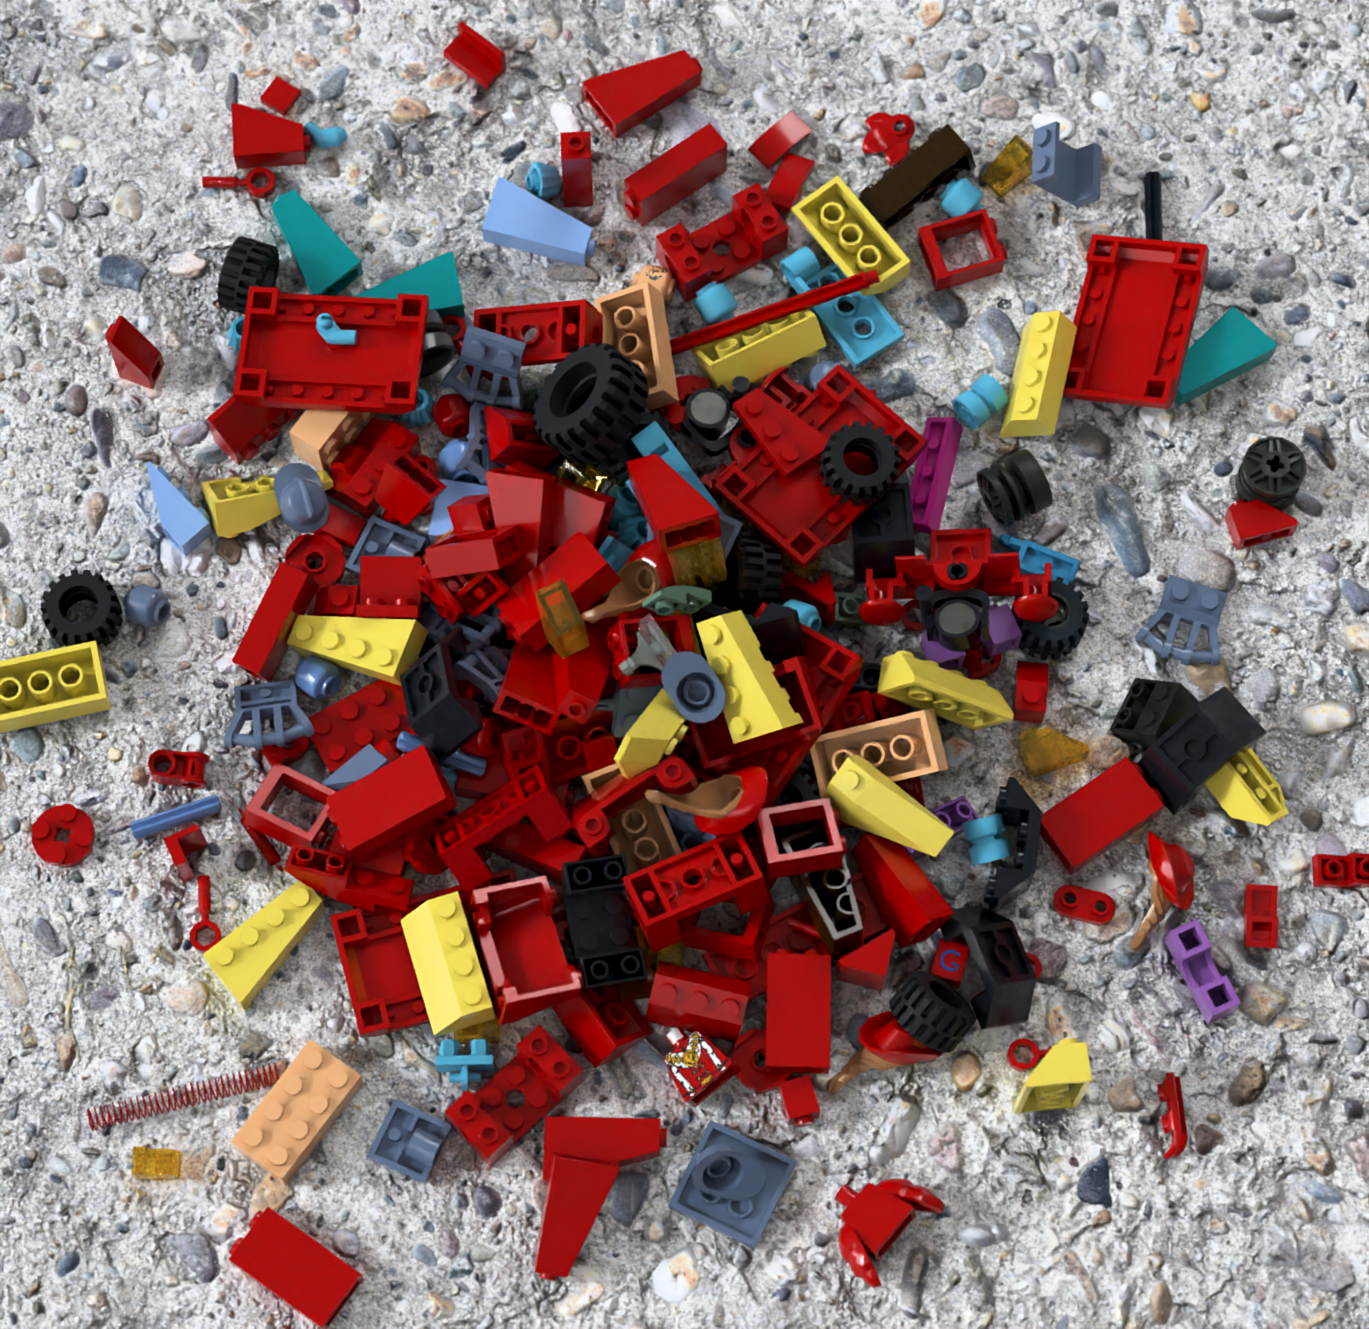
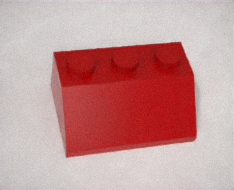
(244, 428)
(383, 442)
(698, 1001)
(602, 1023)

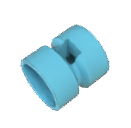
(984, 398)
(987, 839)

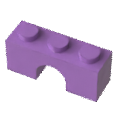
(1003, 637)
(1193, 958)

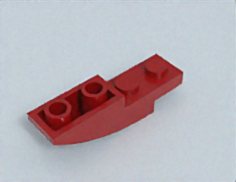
(340, 880)

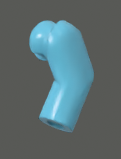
(327, 137)
(332, 333)

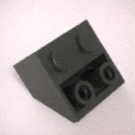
(1151, 710)

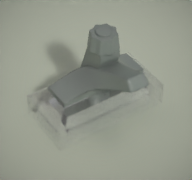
(652, 648)

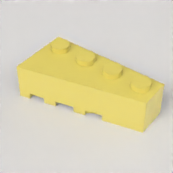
(364, 645)
(753, 696)
(264, 942)

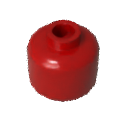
(452, 415)
(486, 741)

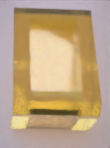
(1010, 167)

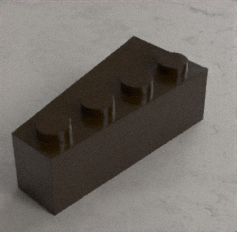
(917, 177)
(826, 894)

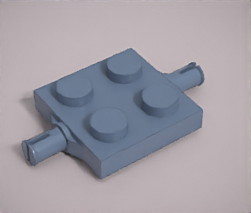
(627, 706)

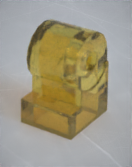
(485, 1030)
(155, 1164)

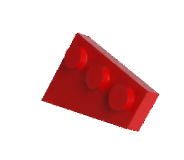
(779, 432)

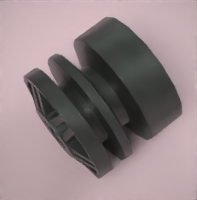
(1257, 480)
(1014, 488)

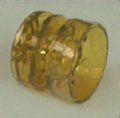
(700, 559)

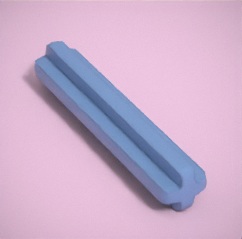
(459, 760)
(175, 816)

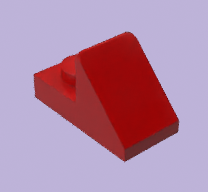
(817, 594)

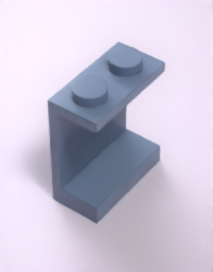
(1064, 170)

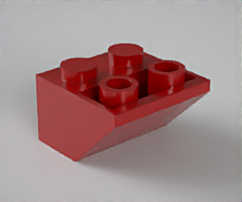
(515, 439)

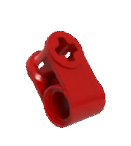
(181, 768)

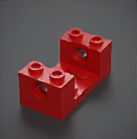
(749, 231)
(559, 328)
(461, 836)
(662, 896)
(539, 1072)

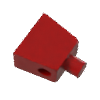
(406, 489)

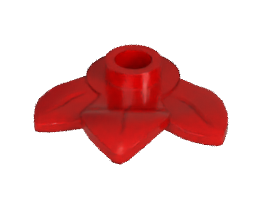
(885, 139)

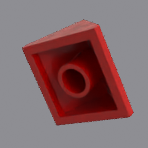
(867, 964)

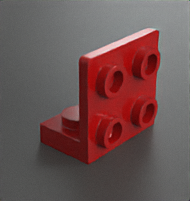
(389, 587)

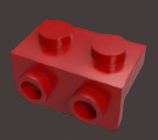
(442, 592)

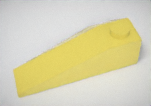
(244, 505)
(882, 808)

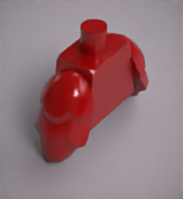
(877, 1219)

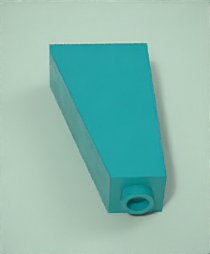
(317, 251)
(433, 278)
(1222, 354)

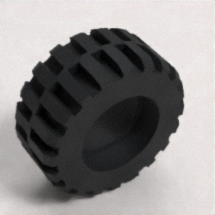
(590, 403)

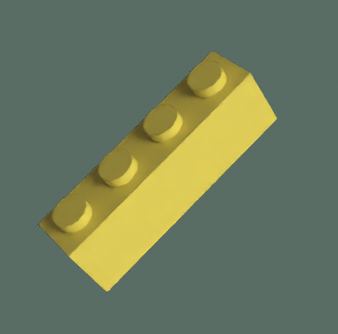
(852, 235)
(760, 349)
(1039, 376)
(947, 691)
(447, 965)
(1058, 1079)

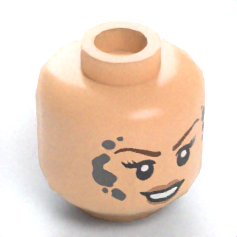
(658, 277)

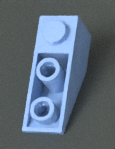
(179, 518)

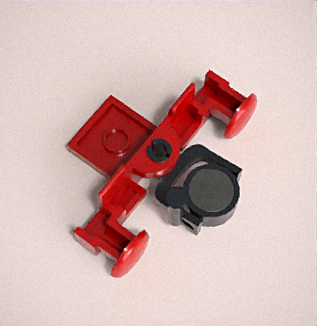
(709, 413)
(956, 564)

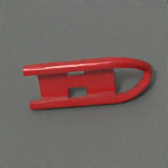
(1174, 1120)

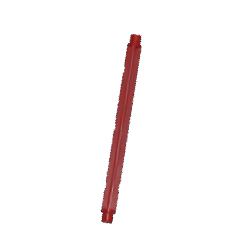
(773, 311)

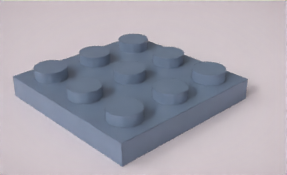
(736, 1219)

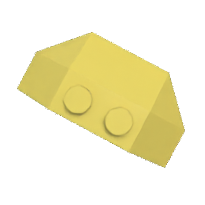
(651, 736)
(1248, 790)

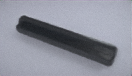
(1153, 205)

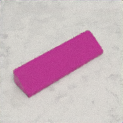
(934, 472)

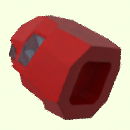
(287, 754)

